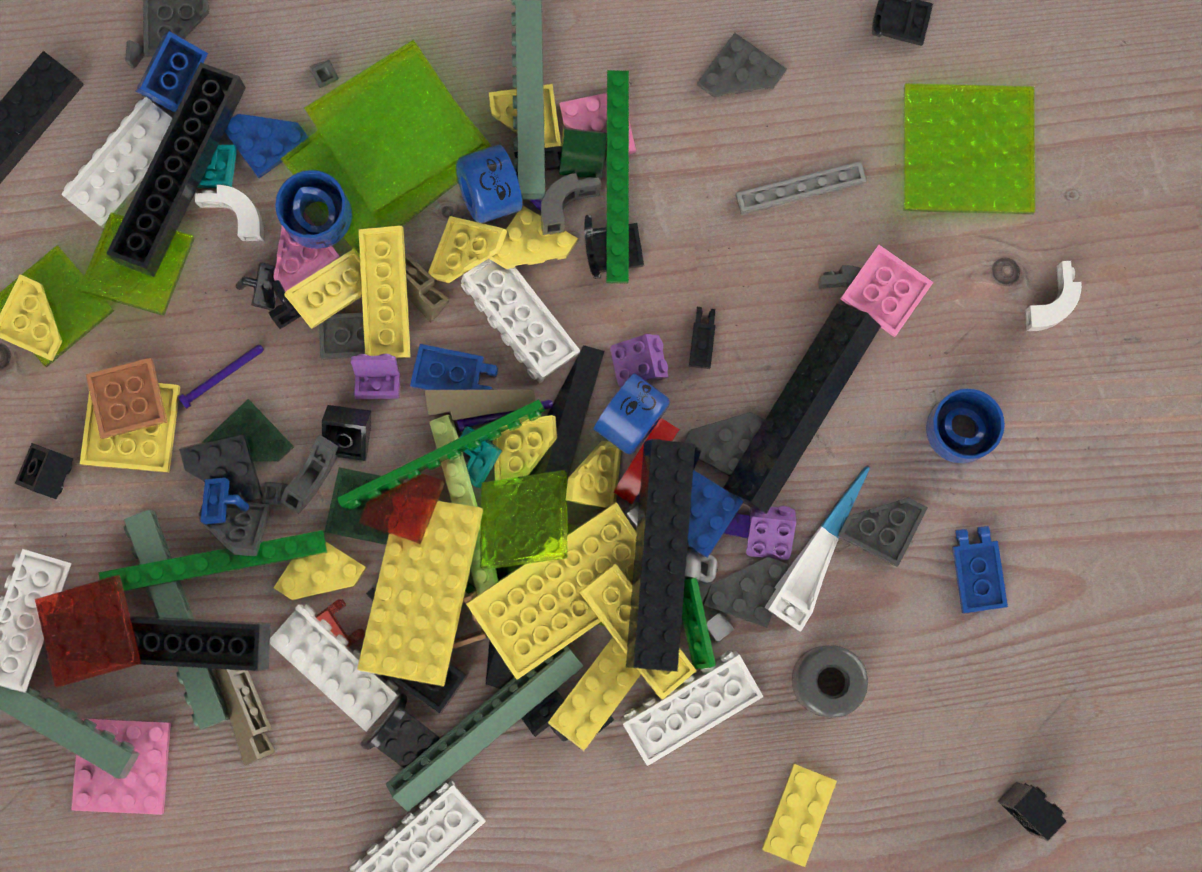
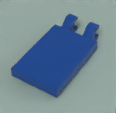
(449, 370)
(979, 572)

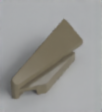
(420, 290)
(476, 402)
(245, 714)

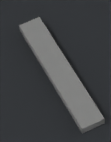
(800, 187)

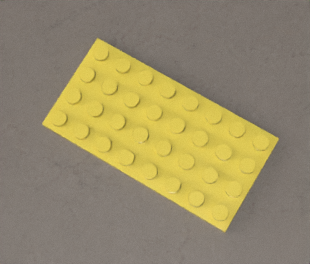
(421, 598)
(540, 603)

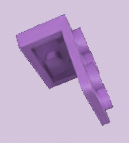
(639, 356)
(376, 376)
(771, 533)

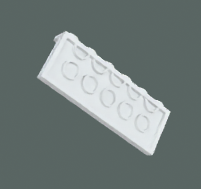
(120, 164)
(519, 318)
(19, 620)
(333, 666)
(691, 707)
(425, 835)

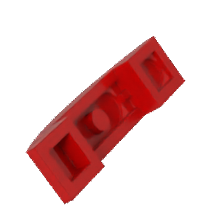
(630, 483)

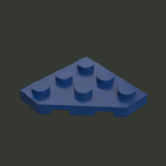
(264, 140)
(710, 513)

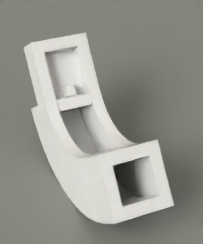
(249, 219)
(1046, 316)

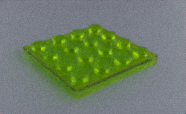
(128, 286)
(72, 310)
(523, 520)

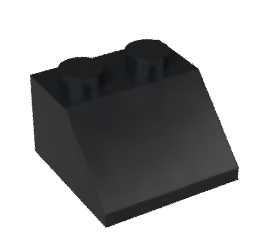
(348, 430)
(44, 471)

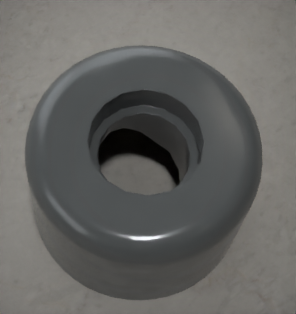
(806, 676)

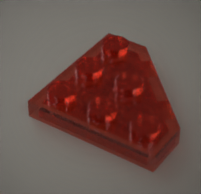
(405, 509)

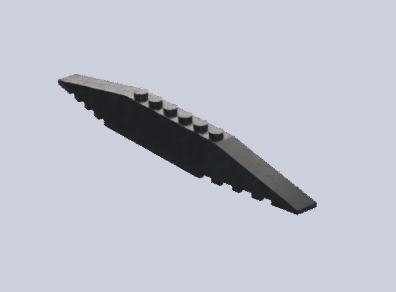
(570, 413)

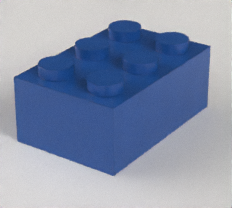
(170, 71)

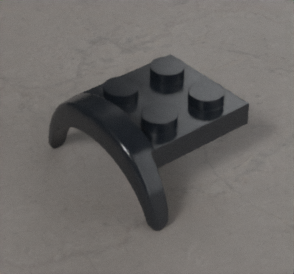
(902, 20)
(596, 247)
(401, 735)

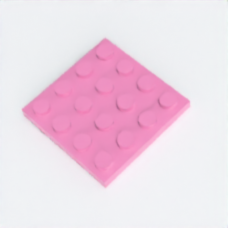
(144, 786)

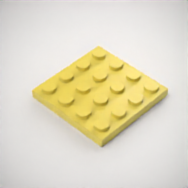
(137, 450)

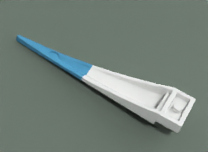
(801, 583)

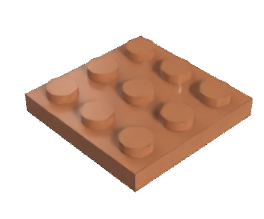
(126, 398)

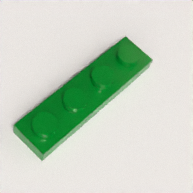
(696, 626)

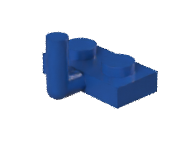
(216, 500)

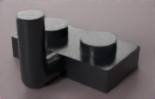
(264, 293)
(283, 313)
(539, 716)

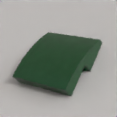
(582, 153)

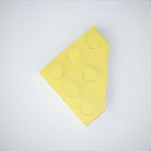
(502, 109)
(528, 245)
(464, 247)
(29, 319)
(524, 447)
(596, 477)
(319, 574)

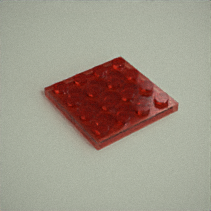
(87, 631)

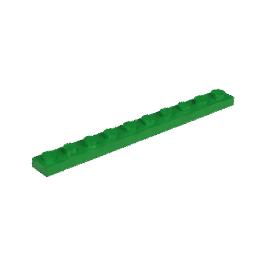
(617, 177)
(433, 459)
(218, 561)

